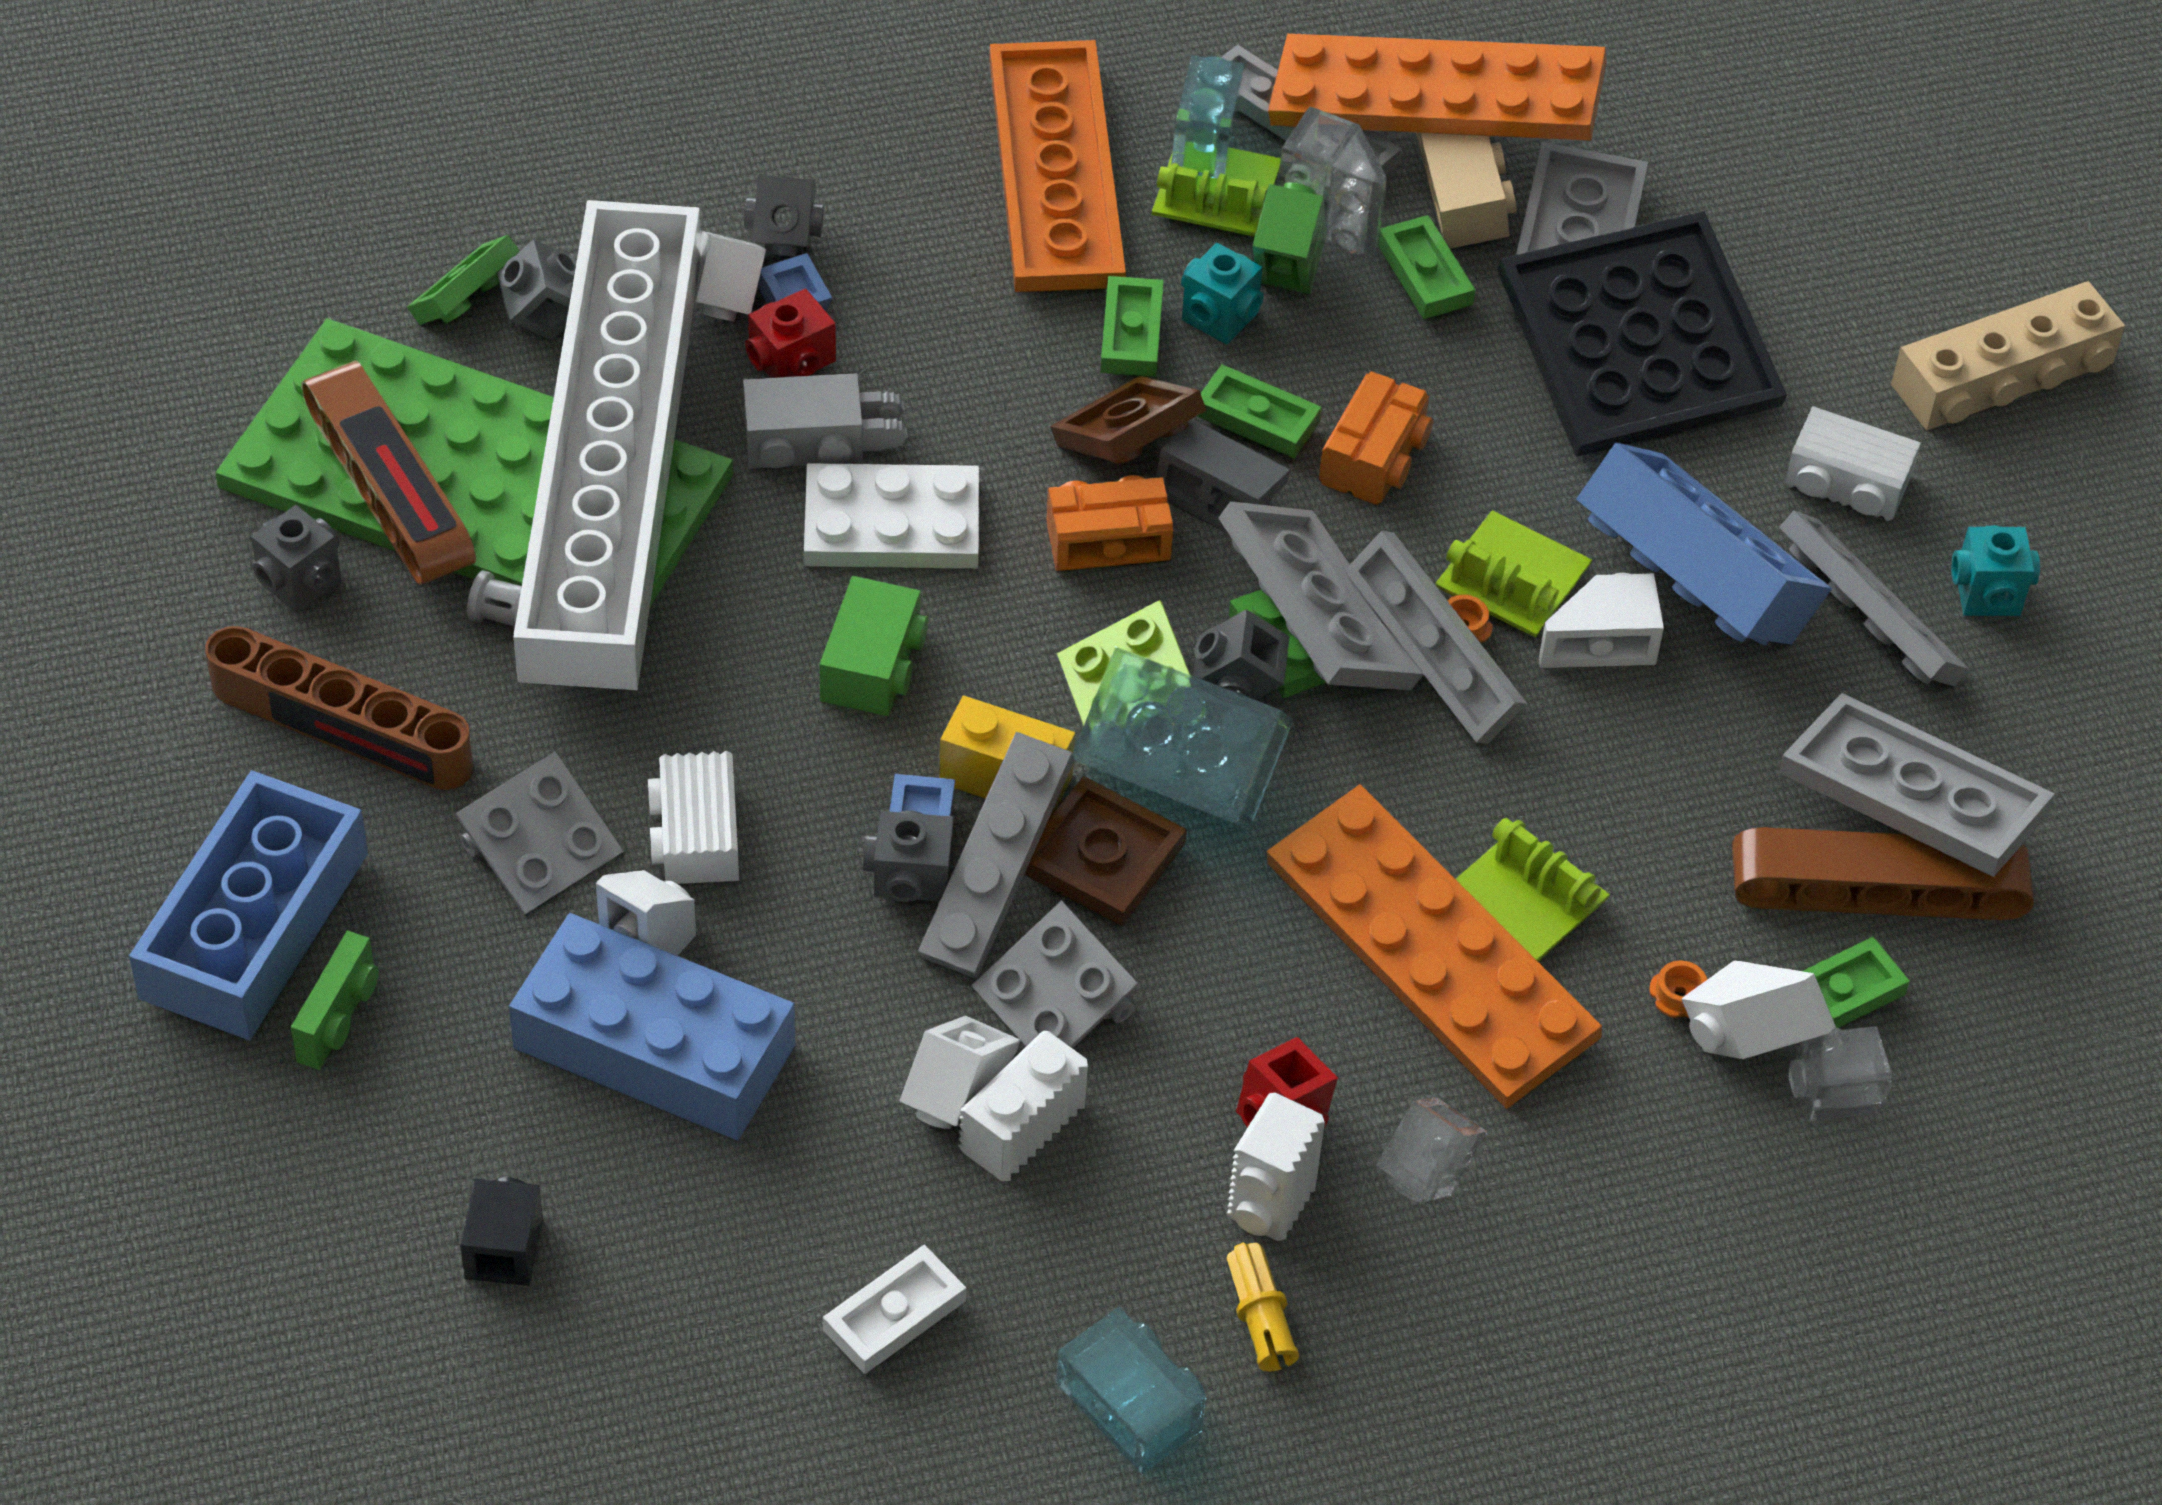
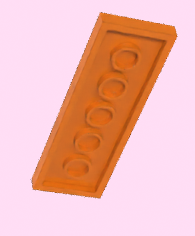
(1441, 85)
(1056, 166)
(1434, 946)

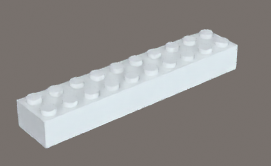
(609, 448)

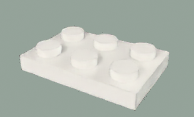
(891, 516)

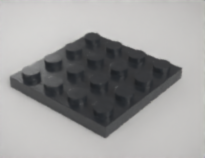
(1641, 333)

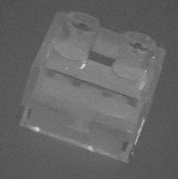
(1342, 167)

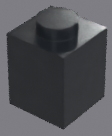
(502, 1231)

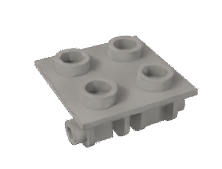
(538, 833)
(1057, 981)

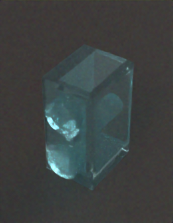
(1208, 114)
(1131, 1389)

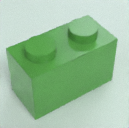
(1290, 236)
(871, 646)

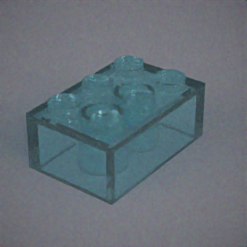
(1182, 738)

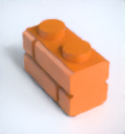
(1375, 438)
(1109, 523)

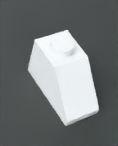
(728, 275)
(1606, 624)
(647, 909)
(1756, 1010)
(953, 1067)

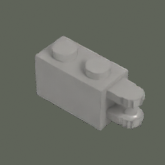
(818, 420)

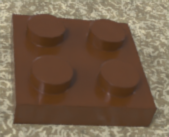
(1129, 419)
(1104, 850)

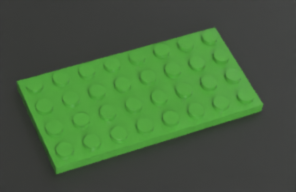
(473, 434)

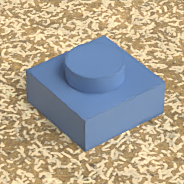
(791, 276)
(923, 795)

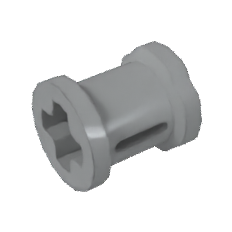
(484, 600)

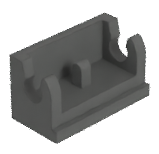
(1210, 470)

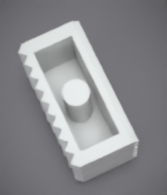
(1852, 463)
(697, 818)
(1023, 1106)
(1275, 1167)

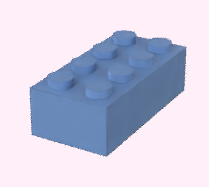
(1702, 546)
(249, 905)
(653, 1026)

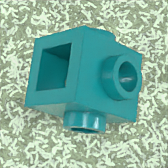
(1221, 292)
(1995, 570)

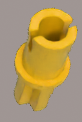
(1261, 1306)

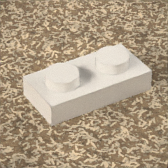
(894, 1309)

